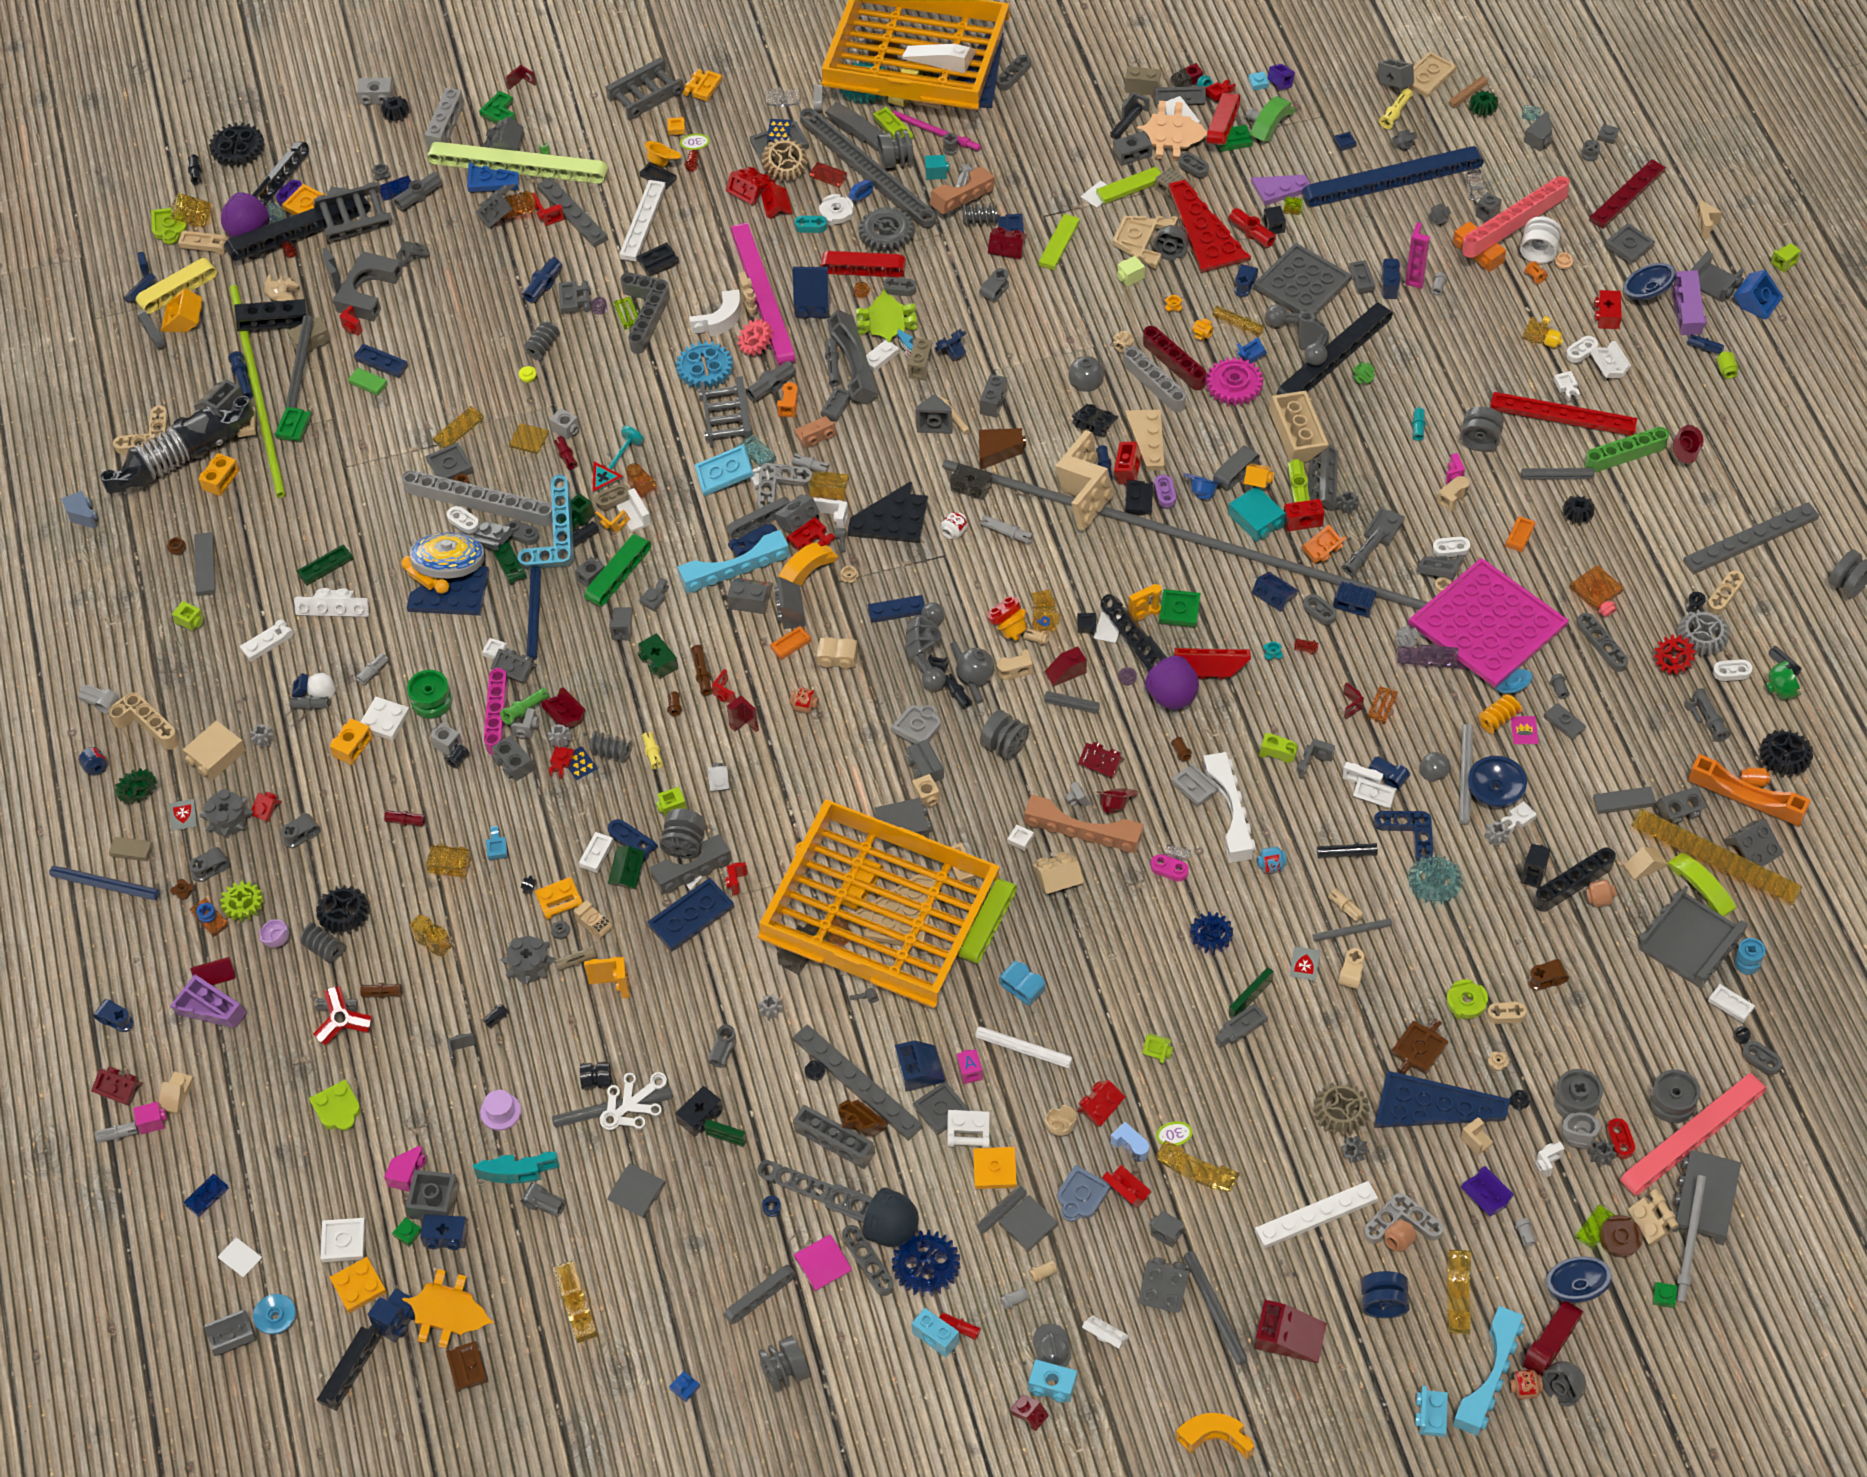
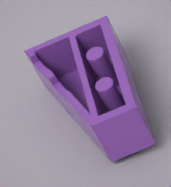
(208, 1004)

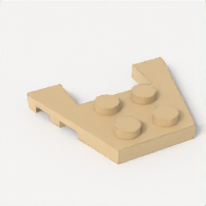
(1135, 234)

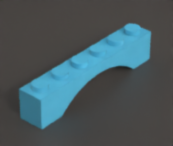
(699, 574)
(1473, 1408)

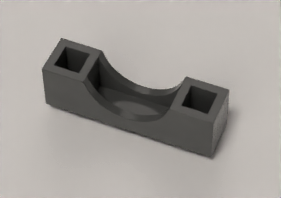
(671, 875)

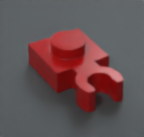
(1215, 90)
(561, 759)

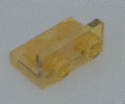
(828, 485)

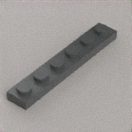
(572, 212)

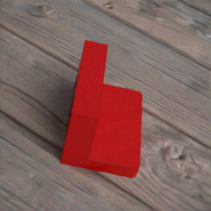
(775, 199)

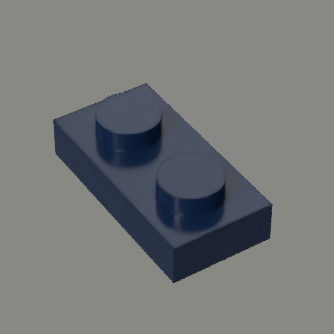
(144, 283)

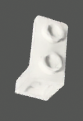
(837, 507)

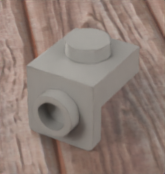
(529, 724)

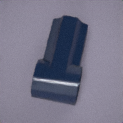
(1393, 775)

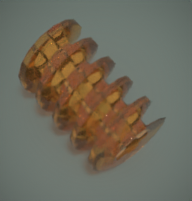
(520, 203)

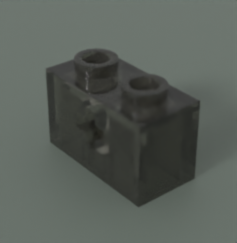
(971, 481)

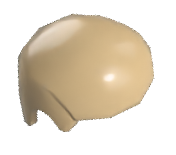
(1061, 1121)

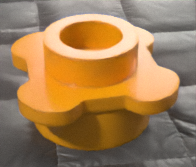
(1173, 303)

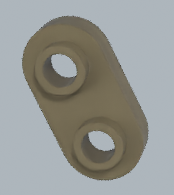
(611, 496)

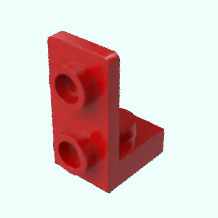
(549, 215)

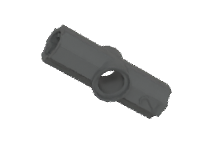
(417, 191)
(770, 381)

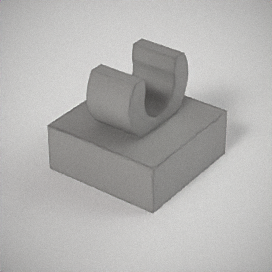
(1078, 795)

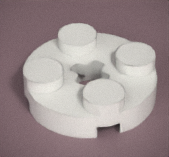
(839, 216)

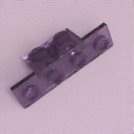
(1430, 656)

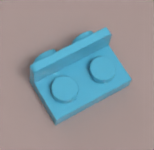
(1433, 1412)

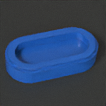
(861, 190)

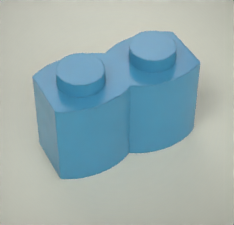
(1022, 982)

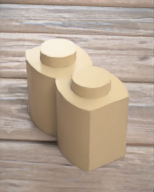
(837, 652)

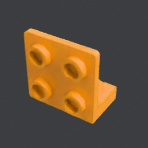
(609, 971)

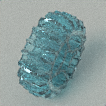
(1433, 886)

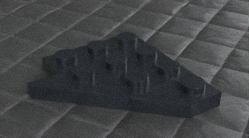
(892, 518)

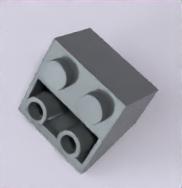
(504, 135)
(220, 396)
(789, 604)

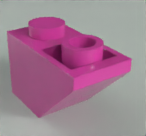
(402, 1168)

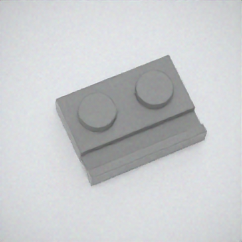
(1195, 785)

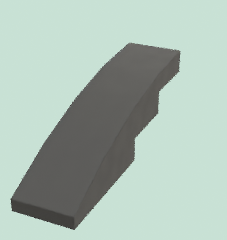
(854, 123)

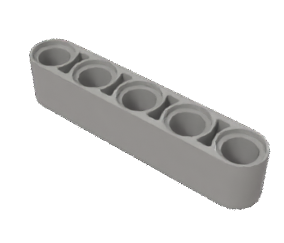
(1154, 379)

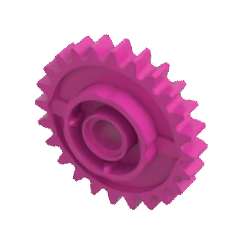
(1234, 381)

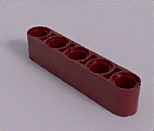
(1174, 358)

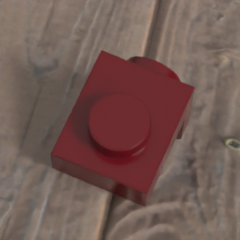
(1029, 1411)

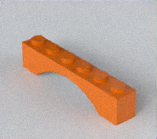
(1782, 805)

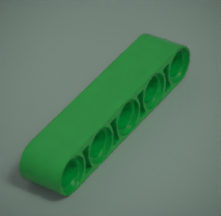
(617, 570)

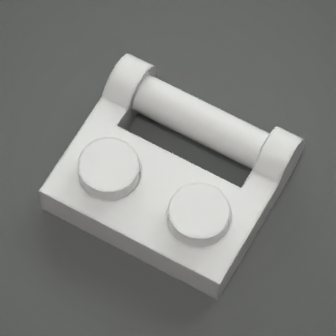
(967, 1122)

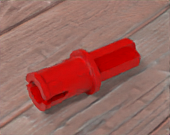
(962, 1326)

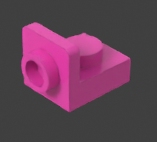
(1455, 468)

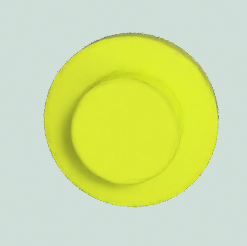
(527, 374)

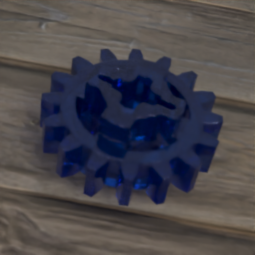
(1211, 932)

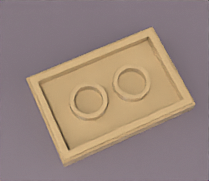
(1431, 73)

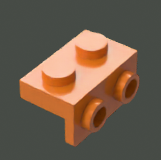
(1322, 544)

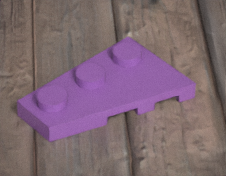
(1279, 187)

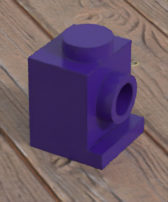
(1281, 76)

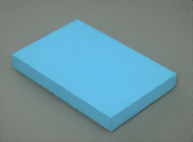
(724, 470)

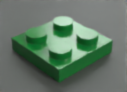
(1179, 608)

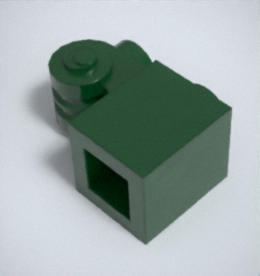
(581, 511)

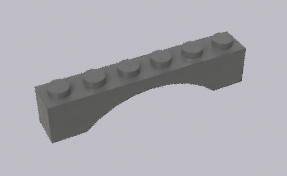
(844, 329)

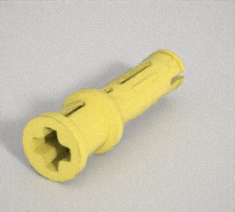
(1393, 113)

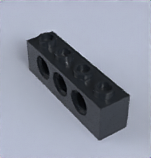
(269, 315)

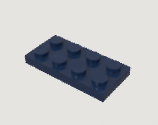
(690, 914)

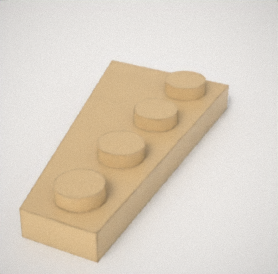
(1147, 432)

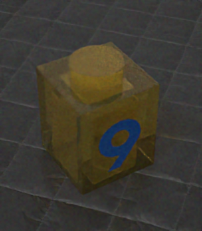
(1044, 618)

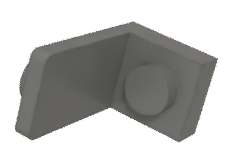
(621, 625)
(1318, 749)

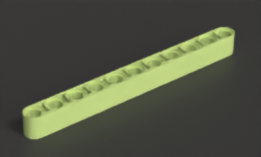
(517, 161)

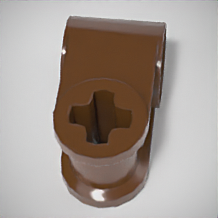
(1547, 975)

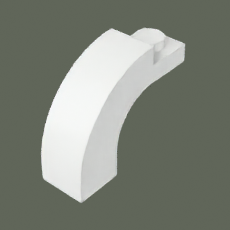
(722, 319)

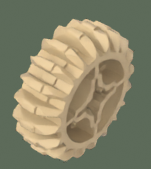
(775, 151)

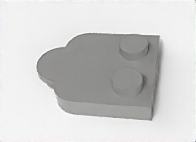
(917, 724)

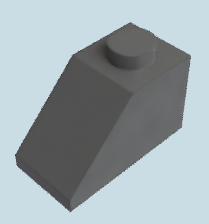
(1539, 133)

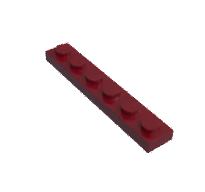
(1627, 194)

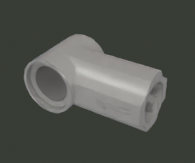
(100, 699)

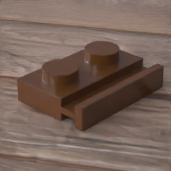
(466, 1366)

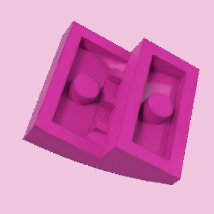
(822, 1262)

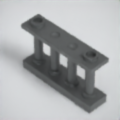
(638, 78)
(349, 227)
(740, 403)

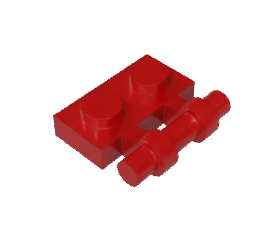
(808, 533)

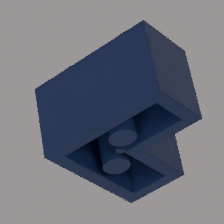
(392, 1315)

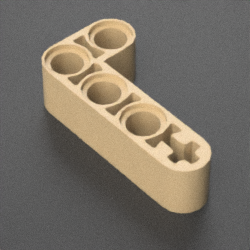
(133, 708)

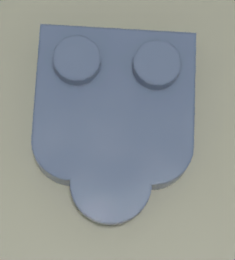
(1081, 1194)

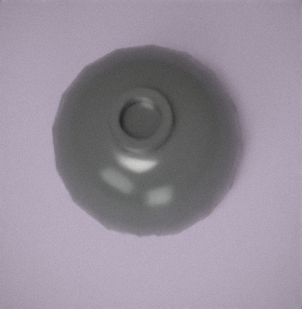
(1171, 242)
(1086, 373)
(975, 666)
(1565, 1382)

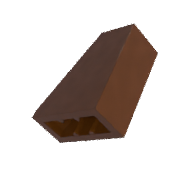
(999, 445)

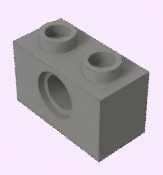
(374, 90)

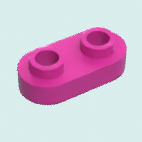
(1168, 868)

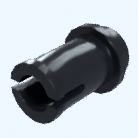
(495, 1016)

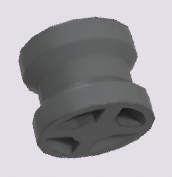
(1590, 150)

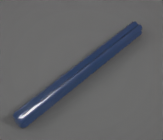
(533, 614)
(104, 882)

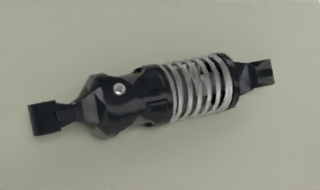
(182, 441)

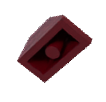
(1067, 666)

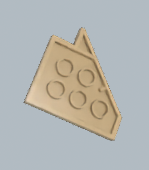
(900, 908)

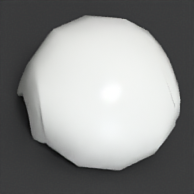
(320, 685)

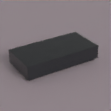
(656, 173)

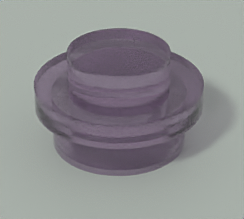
(1127, 676)

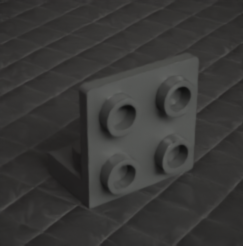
(496, 207)
(1756, 842)

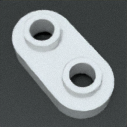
(1579, 350)
(466, 522)
(1449, 546)
(1731, 670)

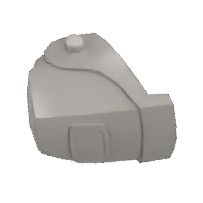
(1581, 1130)

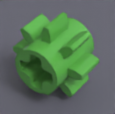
(1364, 373)

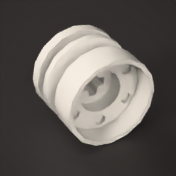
(1540, 239)

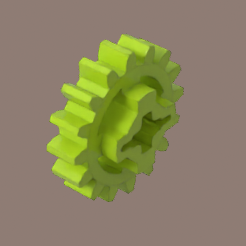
(241, 901)

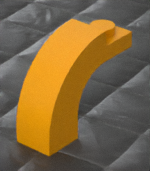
(1214, 1426)

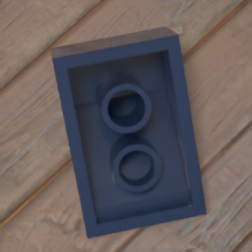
(811, 292)

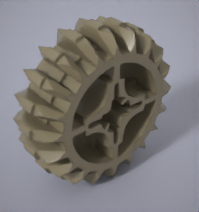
(1335, 1117)

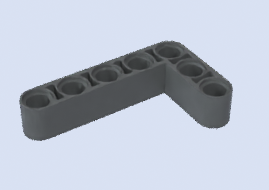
(656, 297)

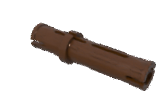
(703, 676)

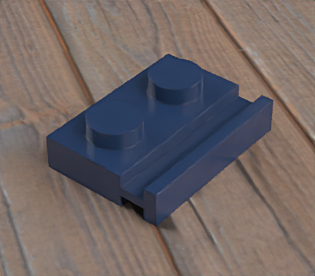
(1011, 222)

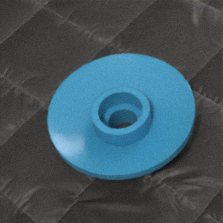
(1516, 681)
(270, 1306)

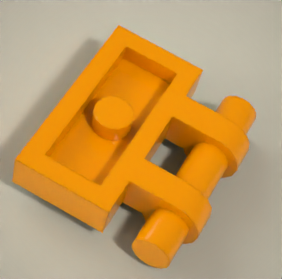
(706, 84)

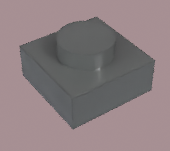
(1608, 134)

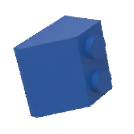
(1758, 294)

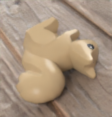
(279, 289)

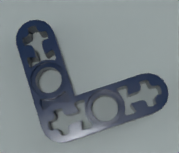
(1418, 828)

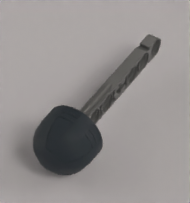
(888, 1218)

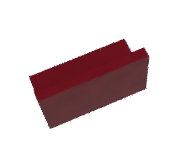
(741, 713)

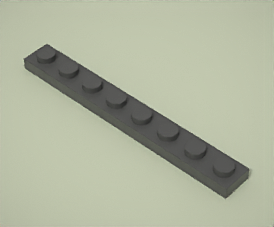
(1750, 538)
(858, 1082)

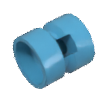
(1749, 956)

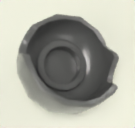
(1434, 766)

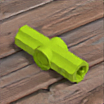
(1298, 481)

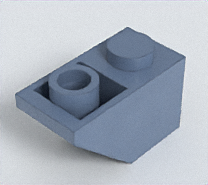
(78, 509)

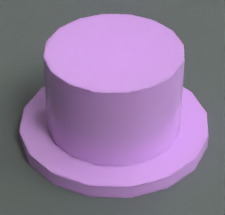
(500, 1110)

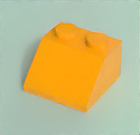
(182, 312)

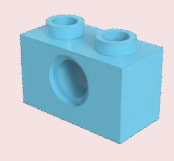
(935, 1332)
(1044, 1372)

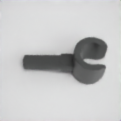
(840, 534)
(1691, 706)
(870, 994)

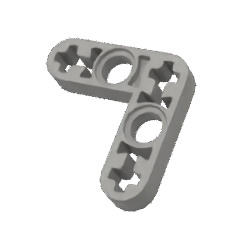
(776, 477)
(1400, 1213)

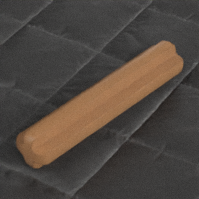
(1468, 91)

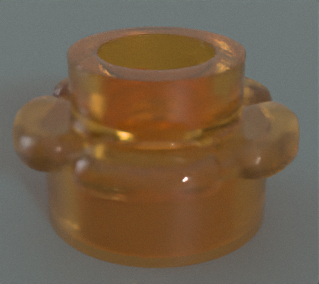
(861, 289)

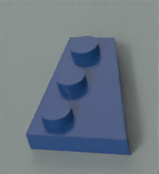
(490, 180)

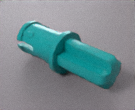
(1418, 424)

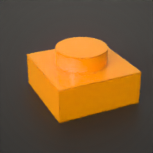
(676, 126)

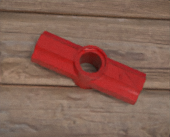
(1252, 227)

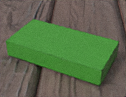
(367, 381)

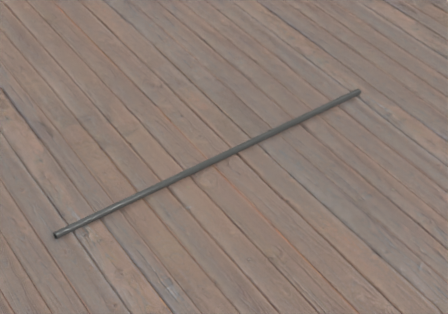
(1200, 539)

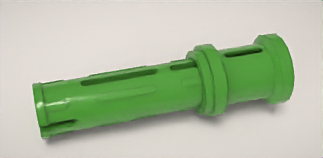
(519, 708)

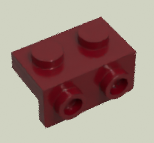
(1006, 242)
(564, 709)

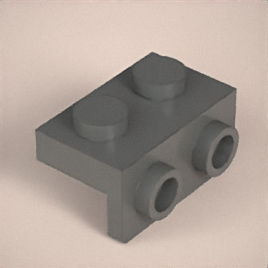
(229, 1332)

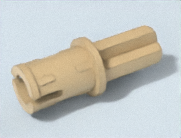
(1346, 905)

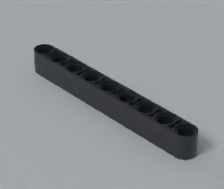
(287, 230)
(1339, 350)

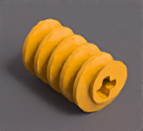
(1499, 713)

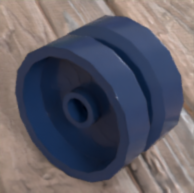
(1385, 1294)

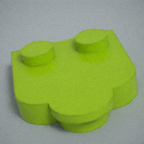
(165, 227)
(336, 1106)

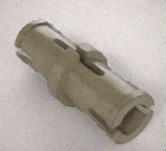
(562, 963)

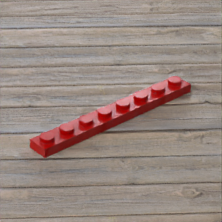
(1563, 413)

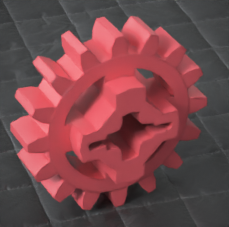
(755, 337)

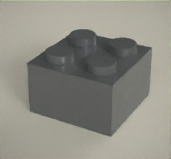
(431, 1194)

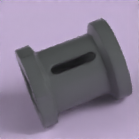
(954, 148)

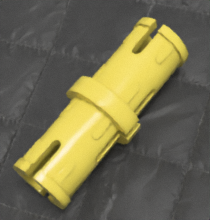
(652, 750)

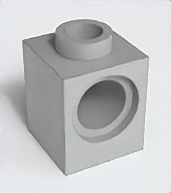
(564, 423)
(445, 745)

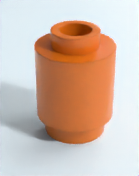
(1755, 776)

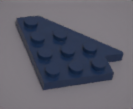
(463, 597)

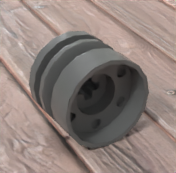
(894, 149)
(1004, 734)
(682, 833)
(783, 1363)

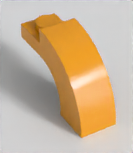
(806, 561)

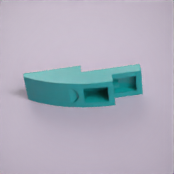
(508, 1171)

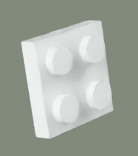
(385, 718)
(342, 1240)

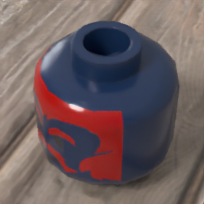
(91, 760)

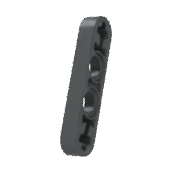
(743, 526)
(1605, 640)
(869, 1259)
(759, 1294)

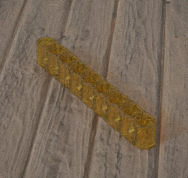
(1717, 856)

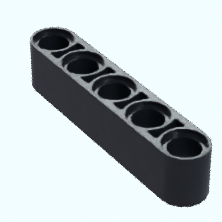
(1568, 885)

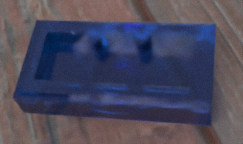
(394, 188)
(206, 1195)

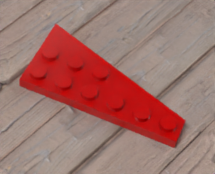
(1206, 233)

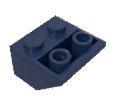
(918, 1065)

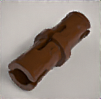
(381, 990)

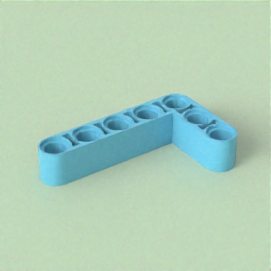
(558, 530)

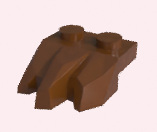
(861, 1118)

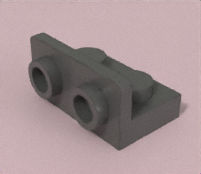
(513, 665)

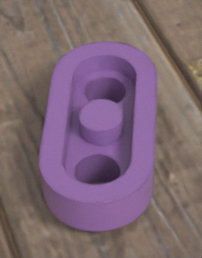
(1165, 495)

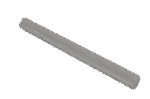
(1466, 764)

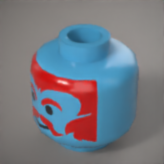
(1272, 860)

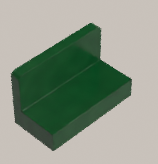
(626, 866)

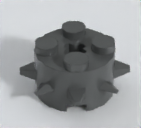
(225, 813)
(527, 959)

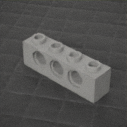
(445, 117)

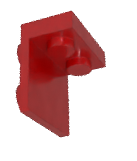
(747, 184)

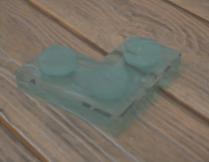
(758, 451)

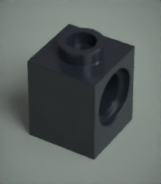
(1274, 219)

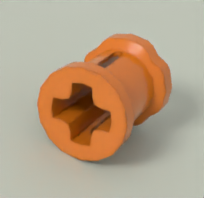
(1536, 272)

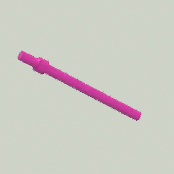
(963, 141)

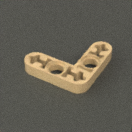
(133, 439)

